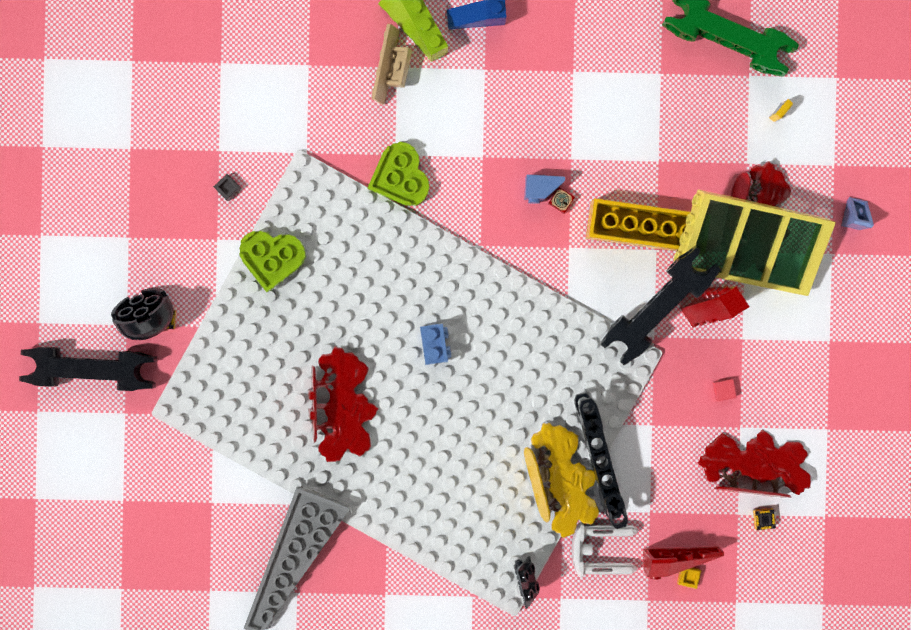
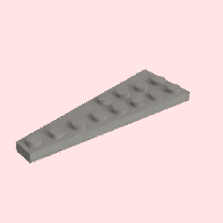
(302, 536)

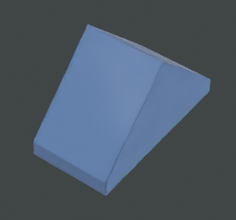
(857, 215)

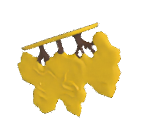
(566, 482)

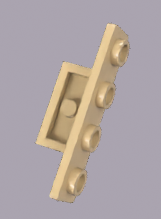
(392, 65)

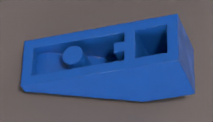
(477, 14)

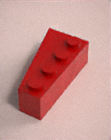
(715, 305)

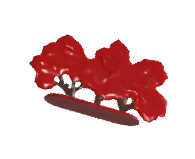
(773, 184)
(760, 462)

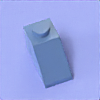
(540, 187)

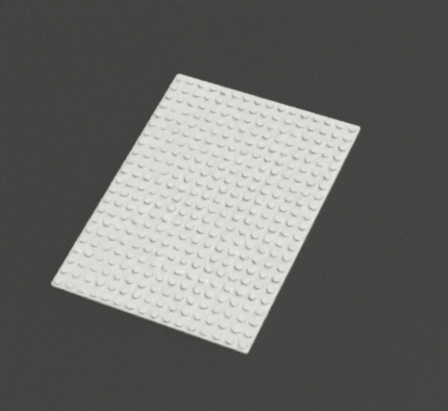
(447, 437)

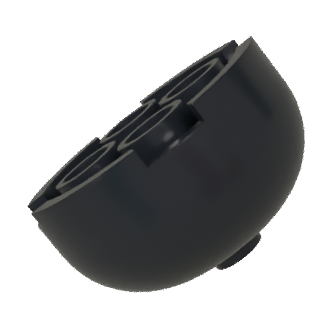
(143, 317)

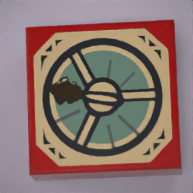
(561, 200)

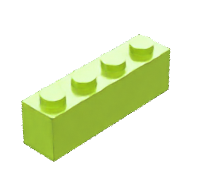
(418, 25)

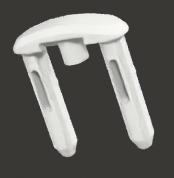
(580, 549)

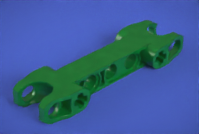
(758, 46)

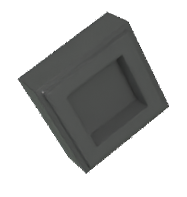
(227, 187)

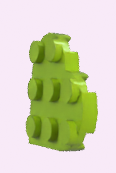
(399, 176)
(271, 258)

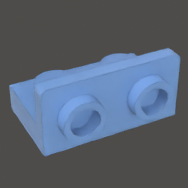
(434, 344)

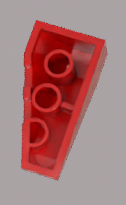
(669, 561)

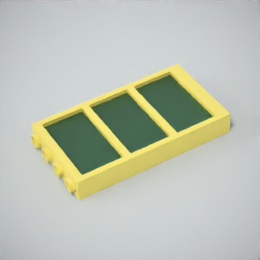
(756, 242)

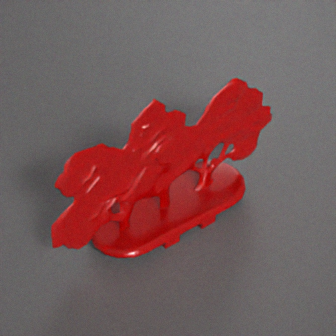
(345, 408)

